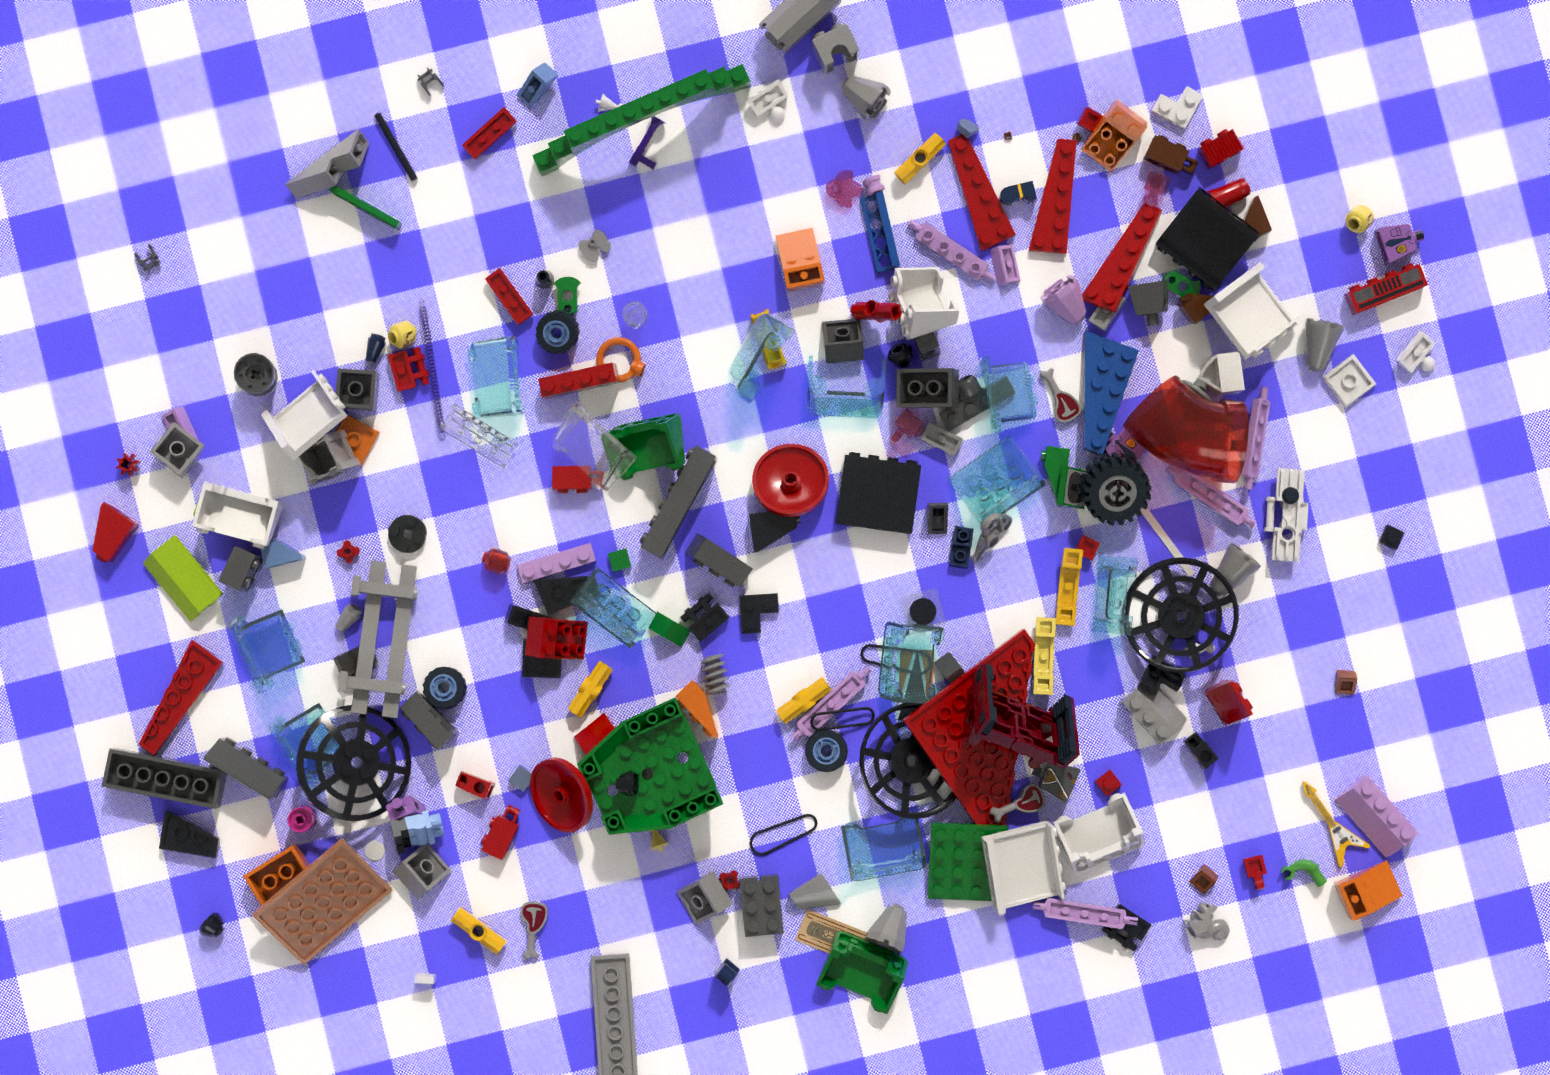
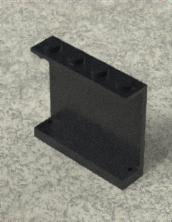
(1207, 239)
(878, 493)

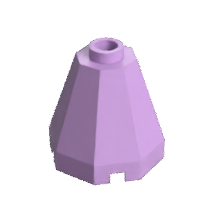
(1065, 299)

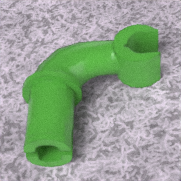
(1309, 867)

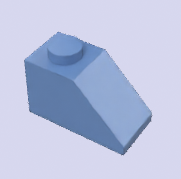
(537, 84)
(279, 554)

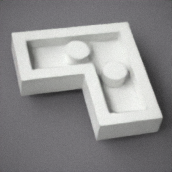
(1178, 112)

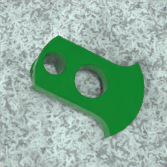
(567, 284)
(1192, 286)

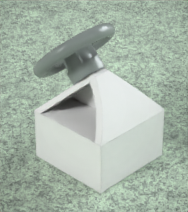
(1220, 376)

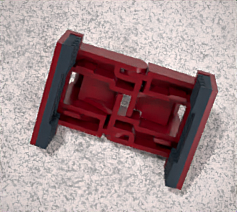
(1022, 726)

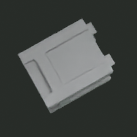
(319, 461)

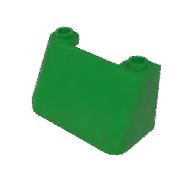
(654, 442)
(863, 969)

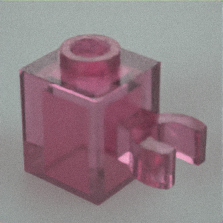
(1156, 184)
(907, 424)

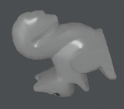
(1204, 927)

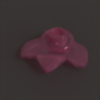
(846, 188)

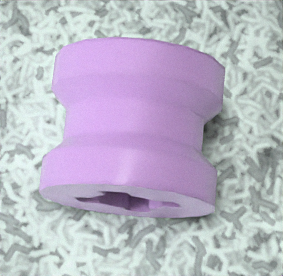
(873, 185)

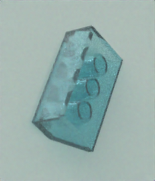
(613, 607)

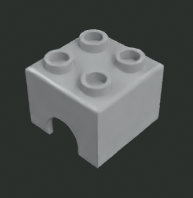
(834, 42)

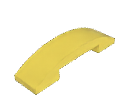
(1044, 656)

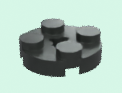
(396, 532)

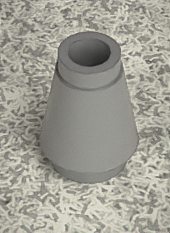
(348, 617)

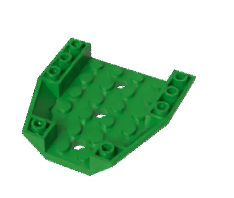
(675, 790)

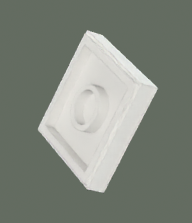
(1349, 380)

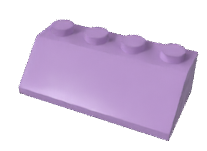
(1376, 816)

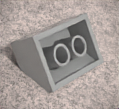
(1154, 713)

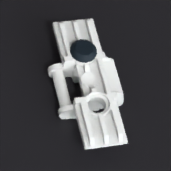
(1294, 514)

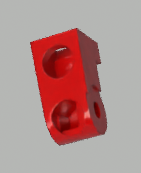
(475, 785)

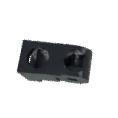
(1200, 750)

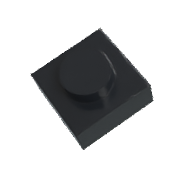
(1391, 537)

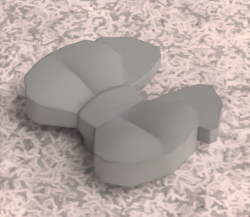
(588, 247)

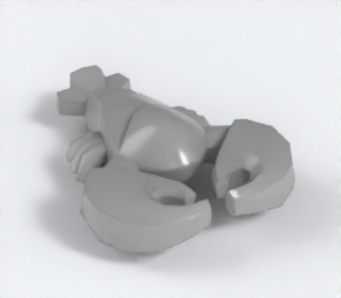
(991, 529)

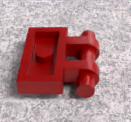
(403, 372)

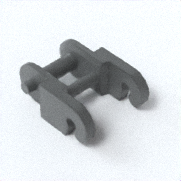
(434, 77)
(153, 255)

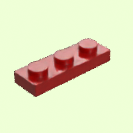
(489, 133)
(509, 296)

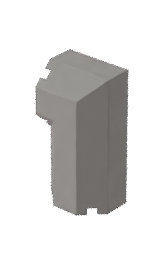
(794, 20)

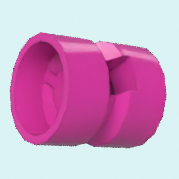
(302, 819)

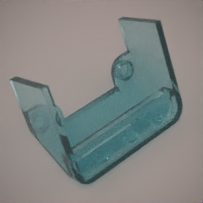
(842, 403)

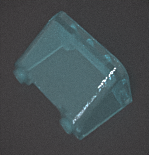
(767, 333)
(496, 377)
(908, 662)
(883, 849)

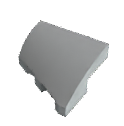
(814, 894)

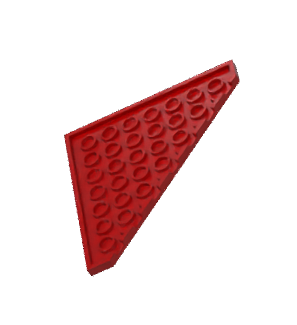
(984, 772)

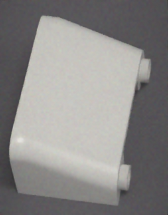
(237, 514)
(1100, 834)

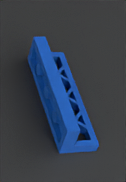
(887, 231)

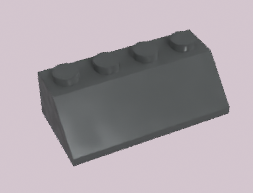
(246, 768)

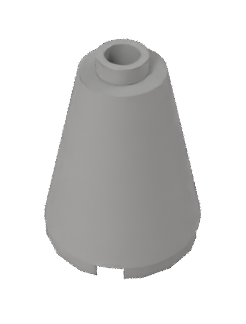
(1320, 341)
(1235, 567)

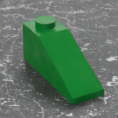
(1053, 459)

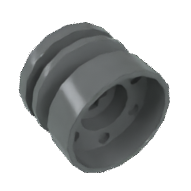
(244, 375)

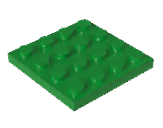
(958, 861)

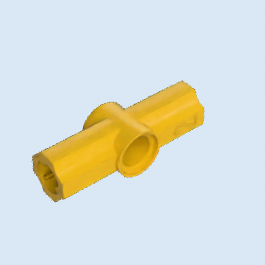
(911, 166)
(590, 689)
(803, 700)
(468, 922)

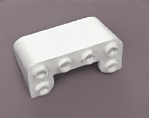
(921, 301)

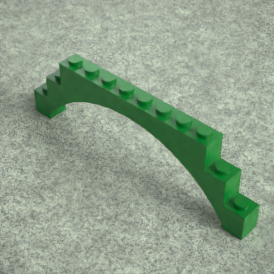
(679, 93)

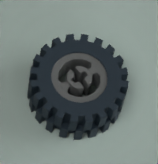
(1100, 482)

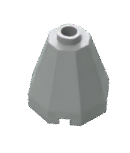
(866, 96)
(889, 929)

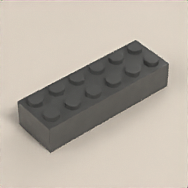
(679, 501)
(164, 778)

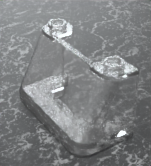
(592, 447)

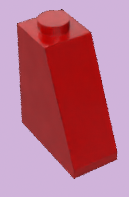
(112, 532)

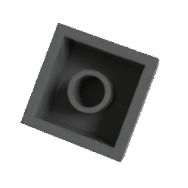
(358, 389)
(241, 569)

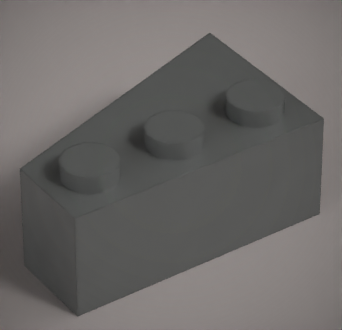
(718, 560)
(428, 720)

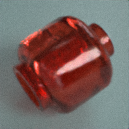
(496, 561)

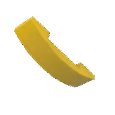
(1068, 586)

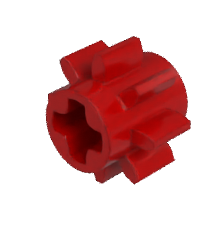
(124, 461)

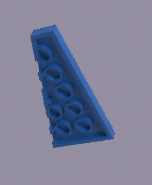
(1105, 380)

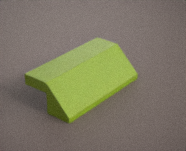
(182, 578)

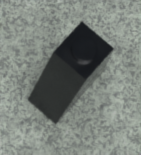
(769, 528)

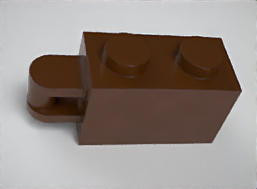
(1169, 155)

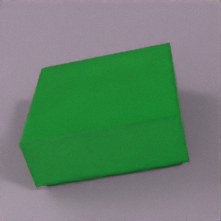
(619, 560)

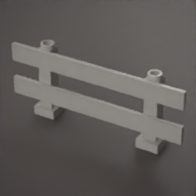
(362, 682)

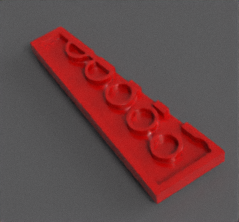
(983, 204)
(1053, 217)
(1116, 272)
(187, 684)

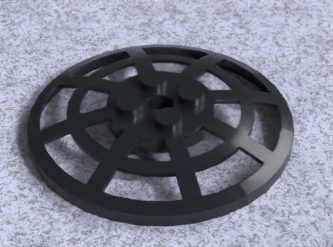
(1181, 602)
(342, 764)
(901, 769)

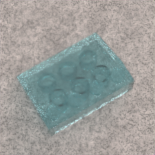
(996, 480)

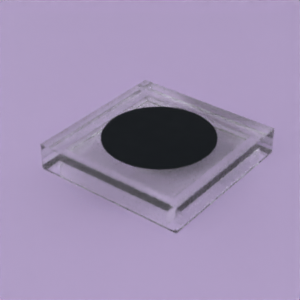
(923, 608)

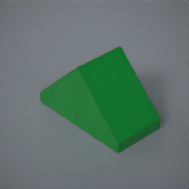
(669, 629)

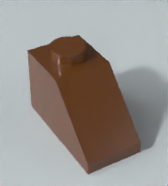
(1257, 217)
(1193, 306)

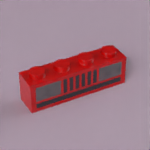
(1385, 289)
(579, 380)

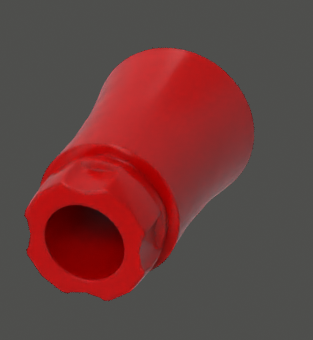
(1231, 192)

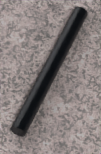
(395, 146)

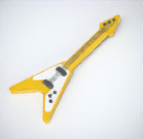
(1339, 835)

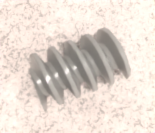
(715, 674)

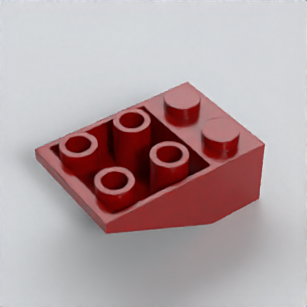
(556, 638)
(1228, 701)

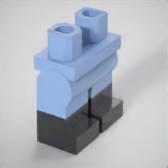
(416, 830)

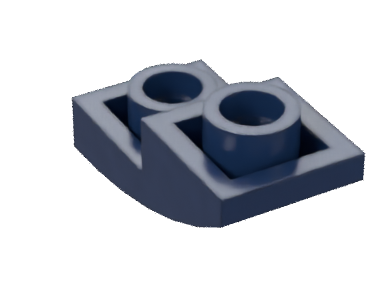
(961, 547)

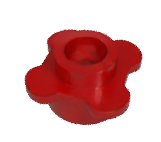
(343, 551)
(733, 876)

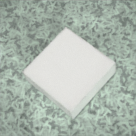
(425, 978)

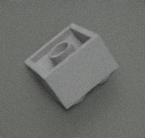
(177, 450)
(421, 870)
(704, 898)

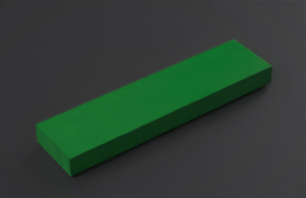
(365, 207)

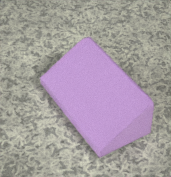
(1005, 265)
(181, 418)

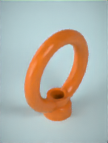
(636, 368)

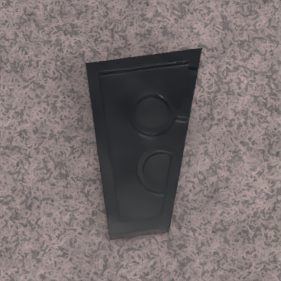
(558, 592)
(186, 837)

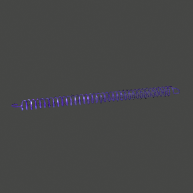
(431, 368)

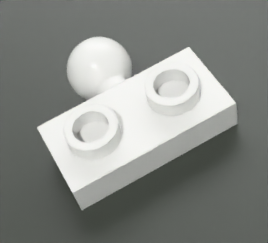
(767, 99)
(1416, 353)

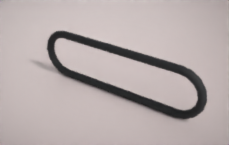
(841, 711)

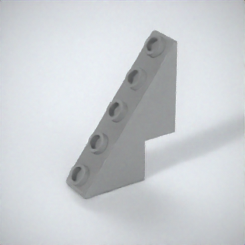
(328, 168)

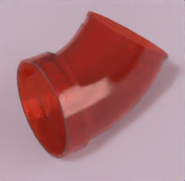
(1192, 431)

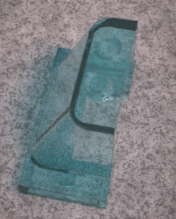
(1008, 393)
(1112, 594)
(267, 647)
(289, 736)

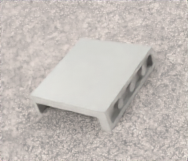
(1251, 313)
(306, 417)
(1023, 865)

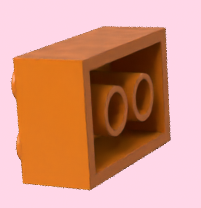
(276, 873)

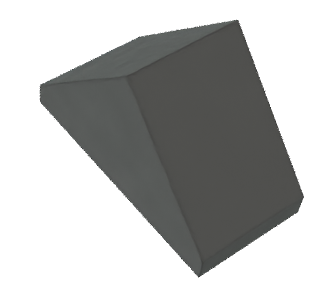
(937, 518)
(949, 667)

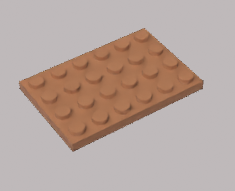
(322, 901)

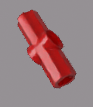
(876, 311)

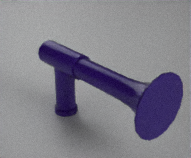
(638, 154)

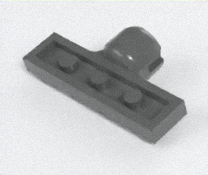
(972, 402)

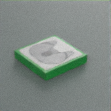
(1069, 489)

